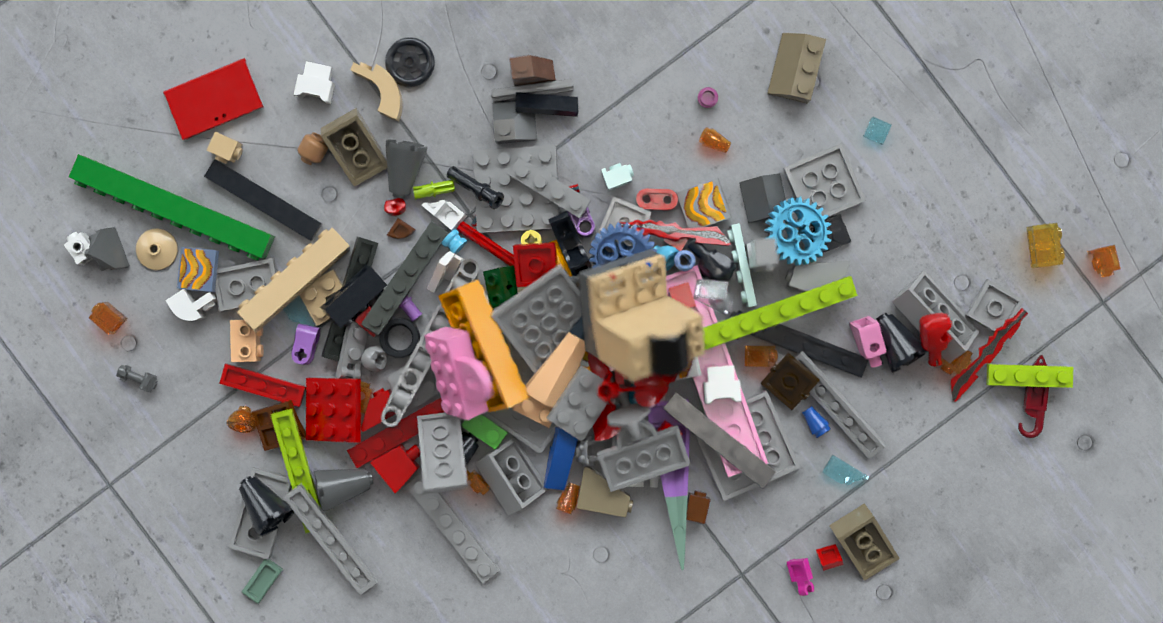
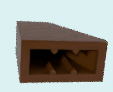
(531, 70)

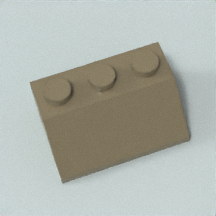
(796, 66)

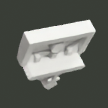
(445, 269)

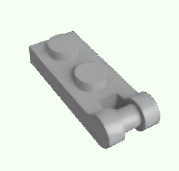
(352, 351)

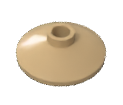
(166, 251)

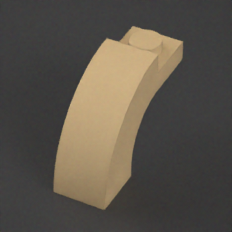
(391, 98)

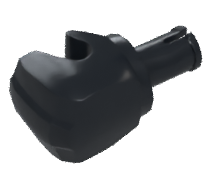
(713, 263)

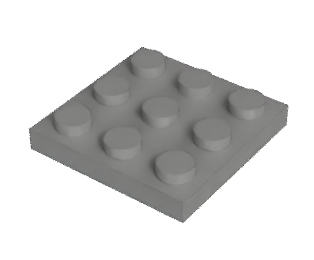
(826, 180)

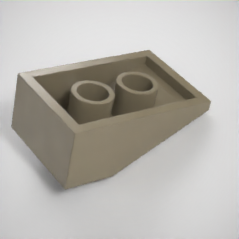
(354, 147)
(864, 541)

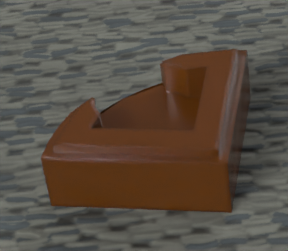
(400, 230)

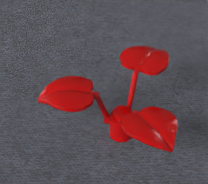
(648, 393)

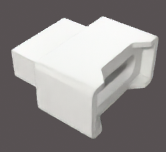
(315, 82)
(721, 384)

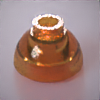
(242, 420)

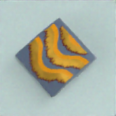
(198, 269)

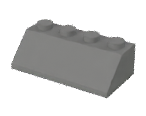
(925, 297)

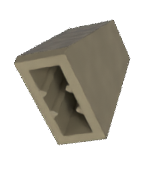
(597, 497)

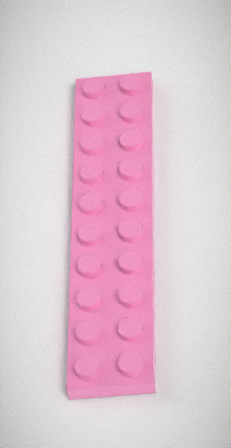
(725, 412)

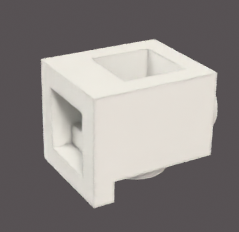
(78, 255)

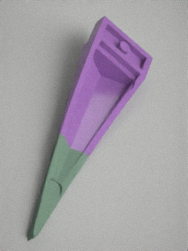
(674, 482)

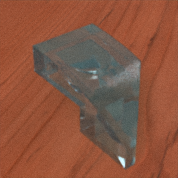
(298, 312)
(843, 472)

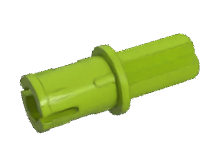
(433, 189)

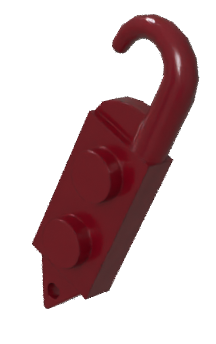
(1035, 405)

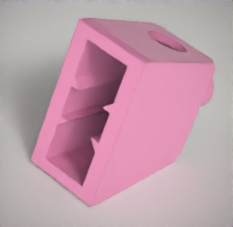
(869, 339)

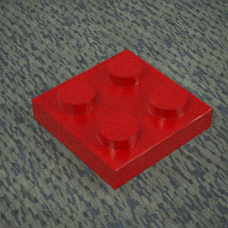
(533, 261)

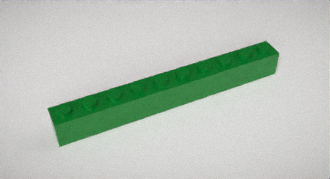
(171, 206)

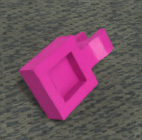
(801, 573)

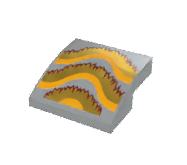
(704, 204)

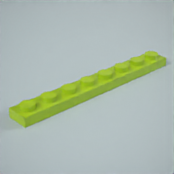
(778, 312)

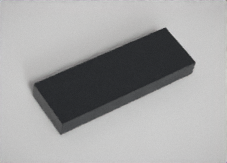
(546, 104)

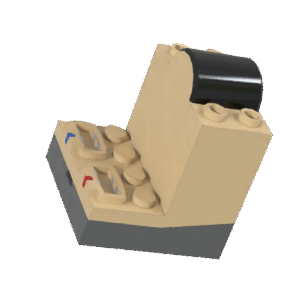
(634, 321)

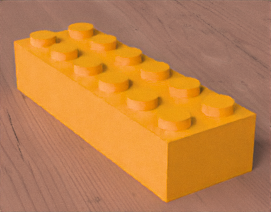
(469, 311)

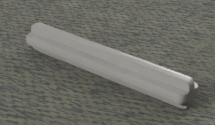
(538, 88)

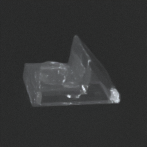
(714, 295)

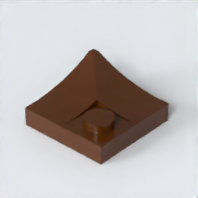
(265, 425)

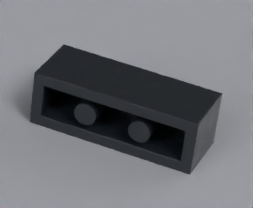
(354, 296)

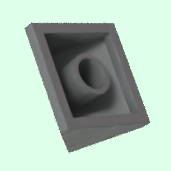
(761, 196)

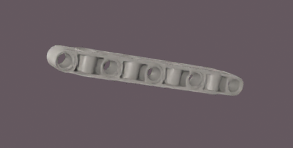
(420, 359)

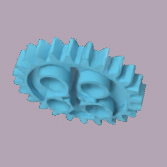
(806, 215)

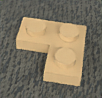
(317, 295)

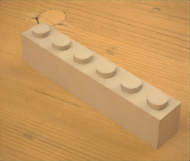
(292, 281)

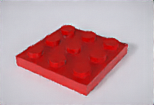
(333, 409)

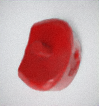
(395, 206)

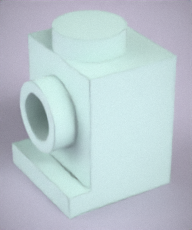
(617, 176)

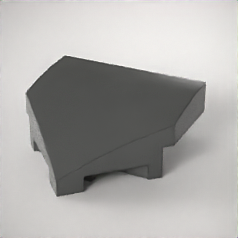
(107, 249)

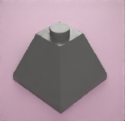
(512, 125)

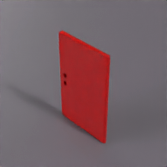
(218, 94)

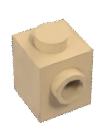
(225, 148)

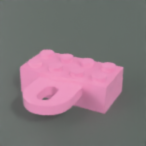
(459, 377)

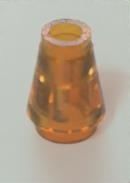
(712, 139)
(568, 499)

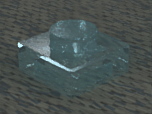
(877, 130)

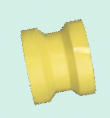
(534, 237)

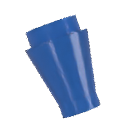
(816, 423)

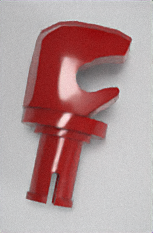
(934, 335)

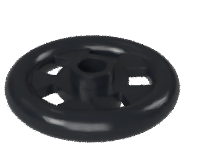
(420, 48)

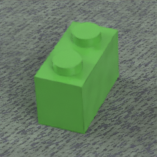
(485, 430)

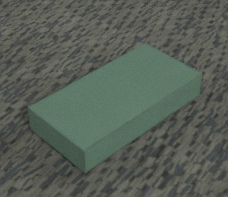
(262, 580)

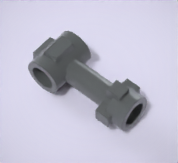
(146, 382)

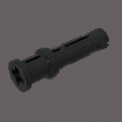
(481, 190)

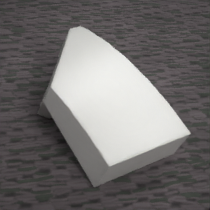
(446, 213)

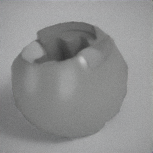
(374, 359)

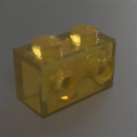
(1045, 245)

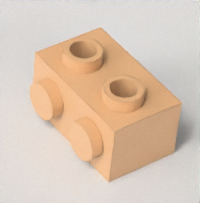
(245, 342)

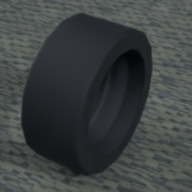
(383, 338)

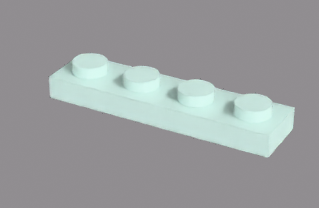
(739, 256)

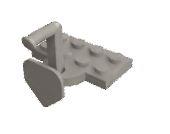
(642, 452)

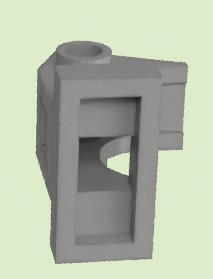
(583, 450)

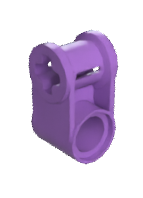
(586, 217)
(305, 341)

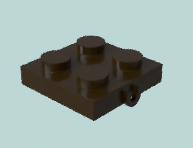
(790, 381)

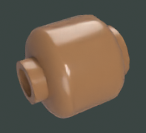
(312, 148)

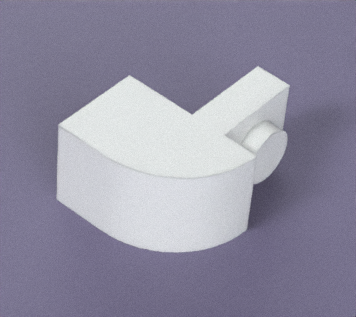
(188, 308)

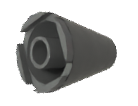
(403, 165)
(341, 485)

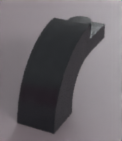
(570, 243)

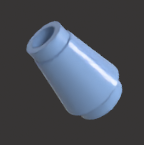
(690, 260)

